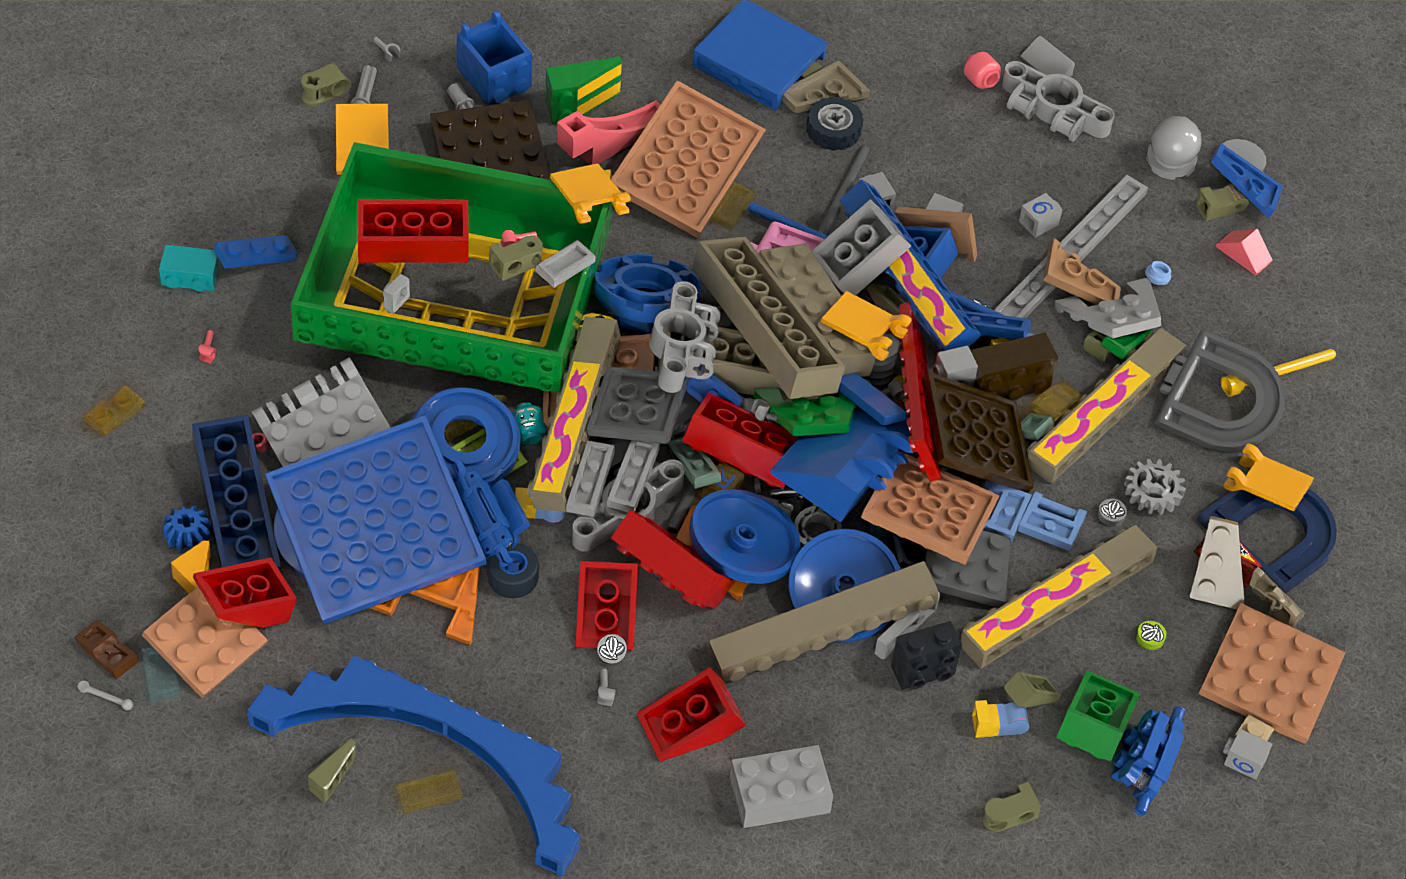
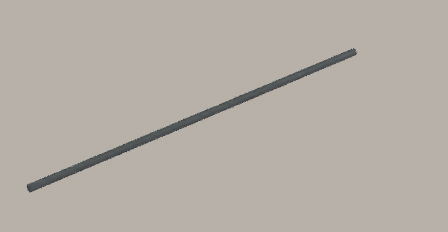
(824, 228)

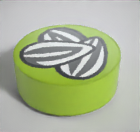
(1151, 635)

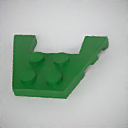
(810, 416)

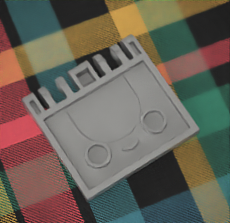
(322, 421)

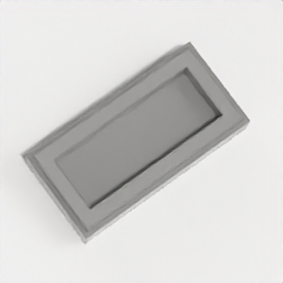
(565, 263)

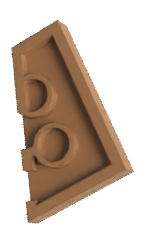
(959, 223)
(1074, 277)

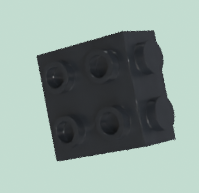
(926, 655)

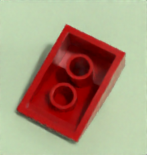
(248, 593)
(606, 602)
(691, 716)

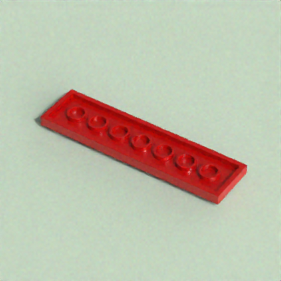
(915, 368)

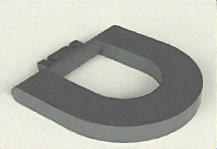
(1234, 361)

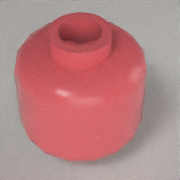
(982, 70)

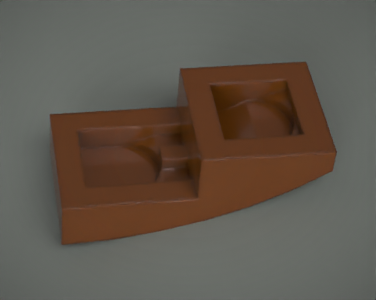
(106, 649)

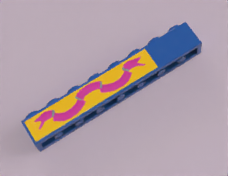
(919, 280)

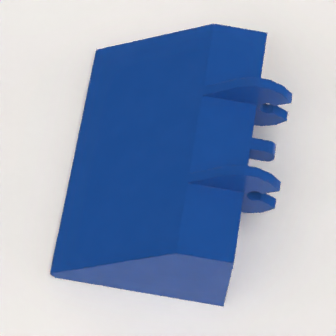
(842, 467)

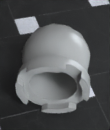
(1174, 147)

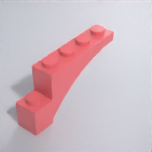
(602, 137)

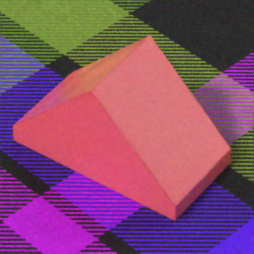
(1246, 249)

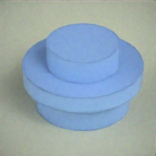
(1158, 273)

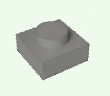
(396, 293)

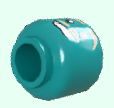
(531, 423)

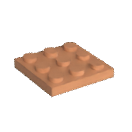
(200, 644)

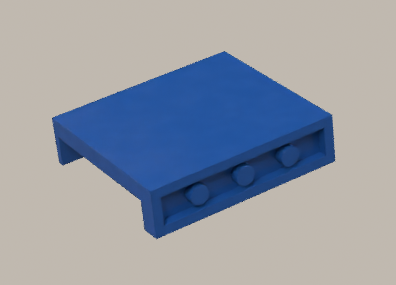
(758, 53)

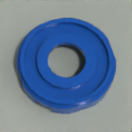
(621, 276)
(503, 437)

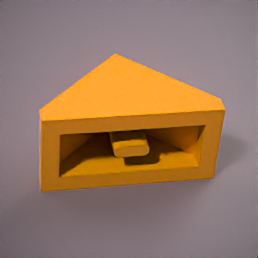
(191, 562)

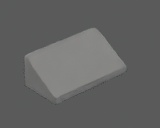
(1047, 58)

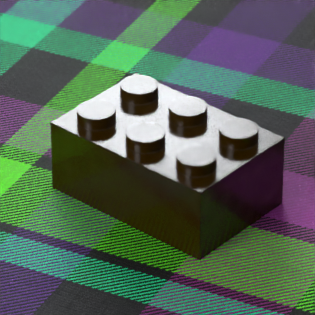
(1016, 367)

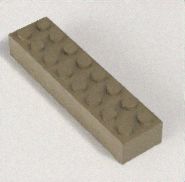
(768, 317)

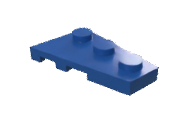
(1251, 181)

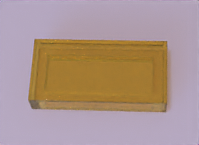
(733, 205)
(429, 791)

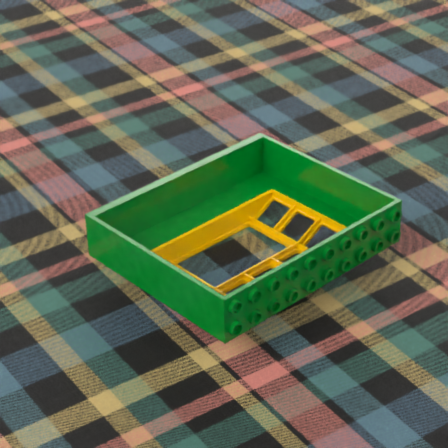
(495, 204)

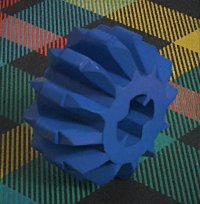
(186, 528)

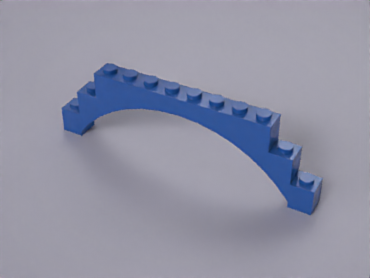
(376, 693)

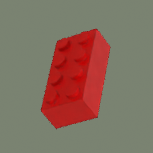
(413, 231)
(738, 438)
(672, 559)

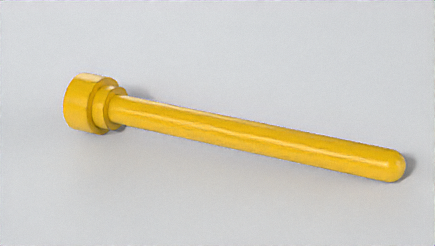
(1233, 385)

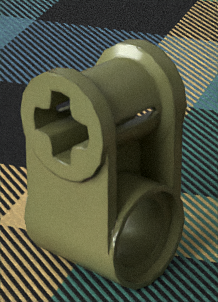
(326, 83)

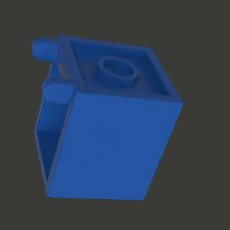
(494, 60)

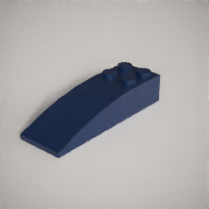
(234, 491)

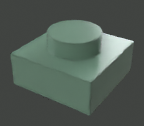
(1035, 426)

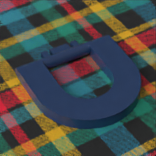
(1305, 557)

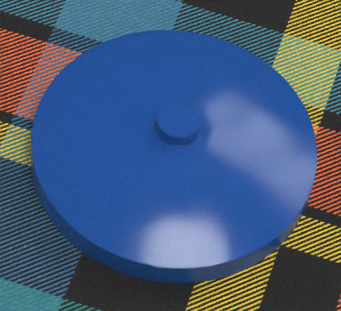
(744, 536)
(837, 563)

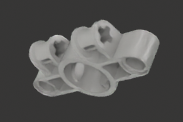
(1030, 88)
(684, 357)
(662, 484)

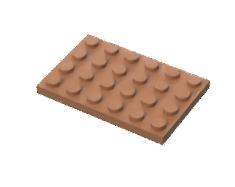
(687, 158)

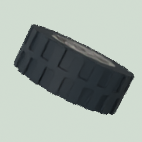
(834, 123)

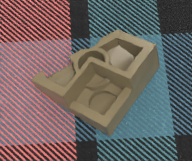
(1282, 606)

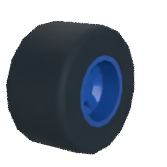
(518, 577)

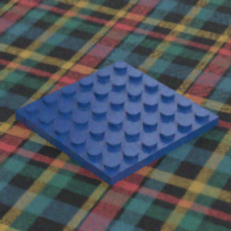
(375, 519)

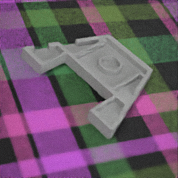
(1119, 317)

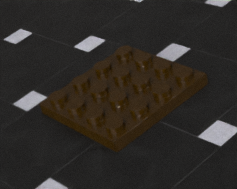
(492, 137)
(977, 432)

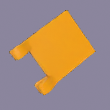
(362, 125)
(589, 187)
(865, 323)
(1269, 479)

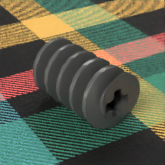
(884, 370)

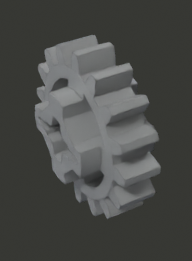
(1155, 486)

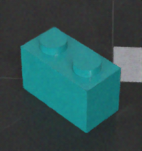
(189, 268)

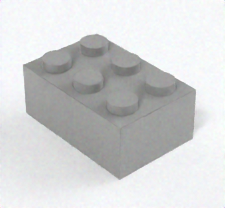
(861, 248)
(781, 786)

